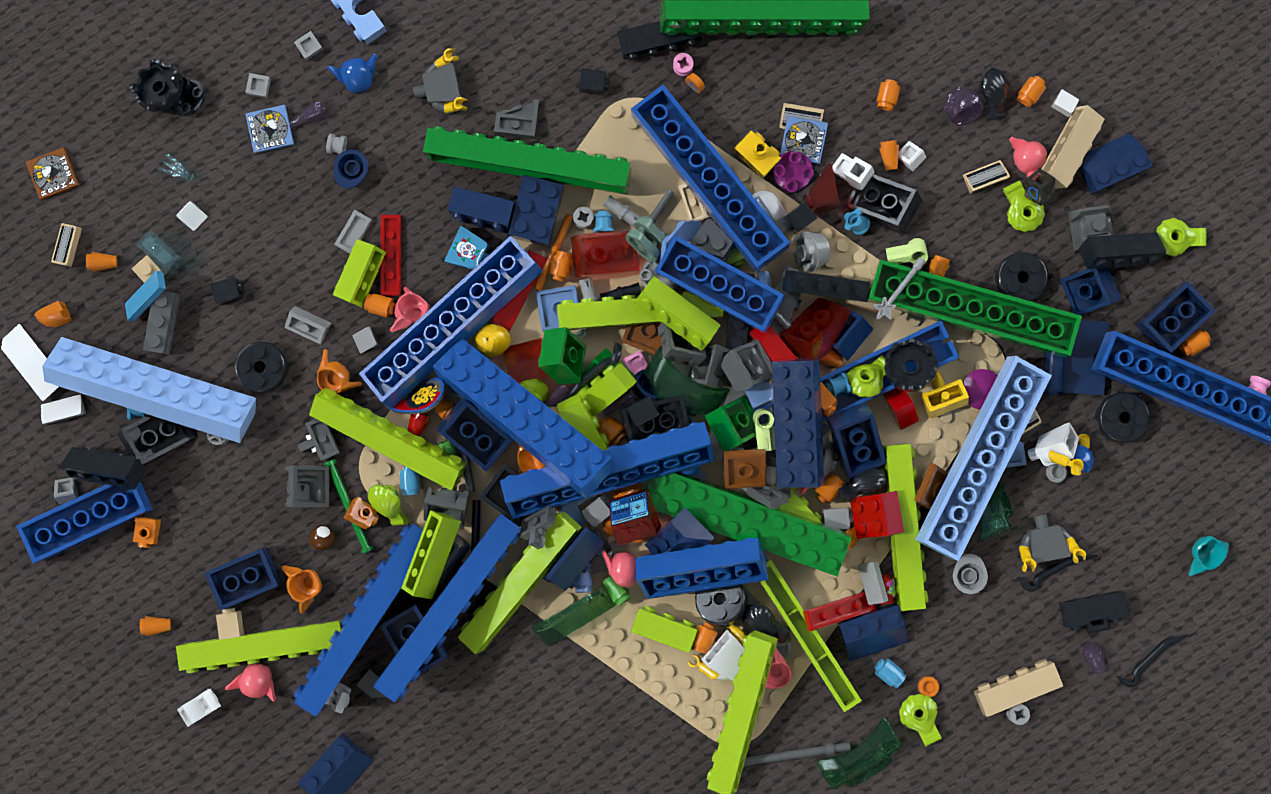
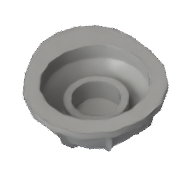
(970, 574)

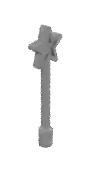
(885, 307)

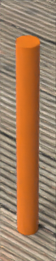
(555, 247)

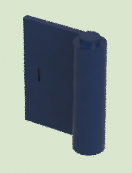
(1075, 372)

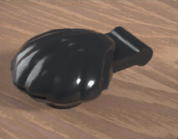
(995, 89)
(865, 482)
(761, 619)

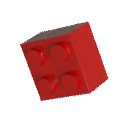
(877, 515)

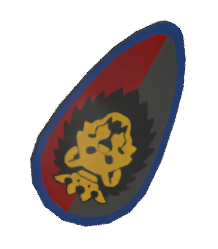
(422, 397)

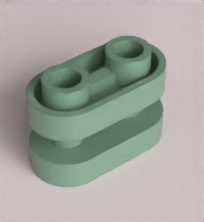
(646, 238)

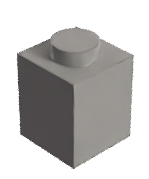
(597, 511)
(837, 517)

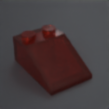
(603, 254)
(815, 329)

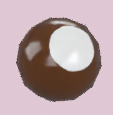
(322, 537)

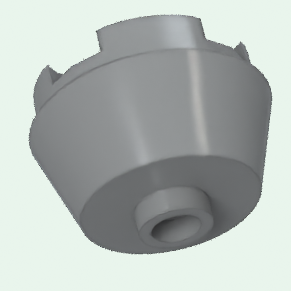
(811, 250)

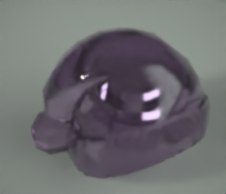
(963, 105)

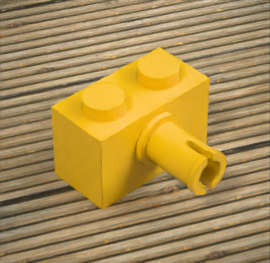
(757, 153)
(944, 397)

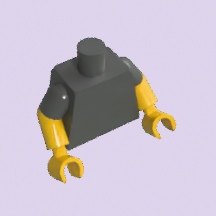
(441, 85)
(1047, 544)

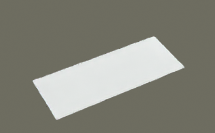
(28, 360)

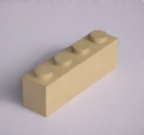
(1072, 145)
(1018, 688)

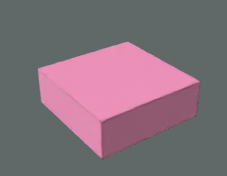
(635, 362)

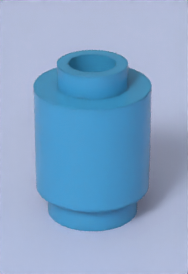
(409, 481)
(889, 672)

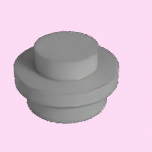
(1056, 472)

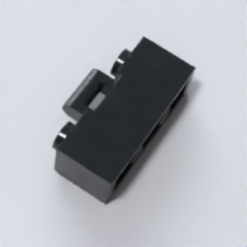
(1103, 606)

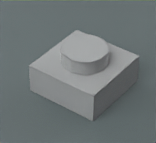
(308, 45)
(258, 85)

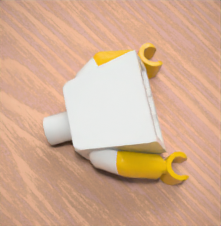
(1059, 447)
(723, 657)

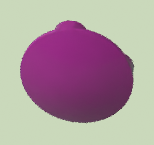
(793, 171)
(978, 386)

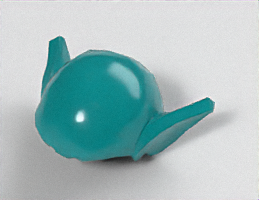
(1207, 554)

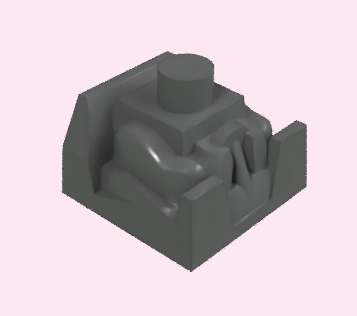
(1089, 223)
(678, 348)
(747, 366)
(710, 370)
(307, 486)
(447, 502)

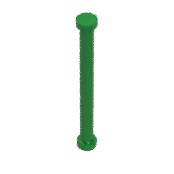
(346, 502)

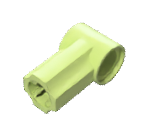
(908, 253)
(764, 432)

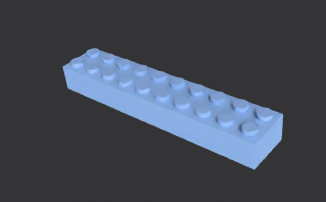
(149, 389)
(983, 457)

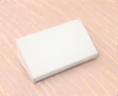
(62, 409)

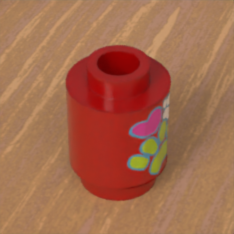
(890, 588)

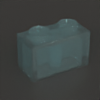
(160, 252)

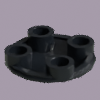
(190, 99)

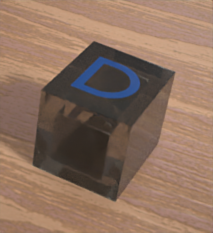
(1039, 187)

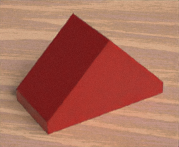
(901, 408)

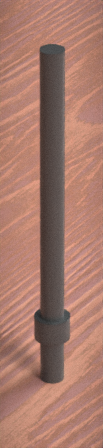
(829, 749)

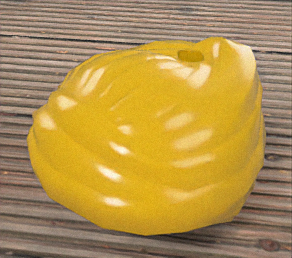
(492, 340)

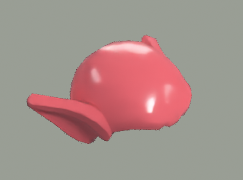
(1028, 155)
(408, 310)
(621, 568)
(779, 673)
(254, 682)

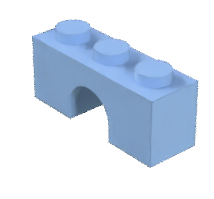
(367, 26)

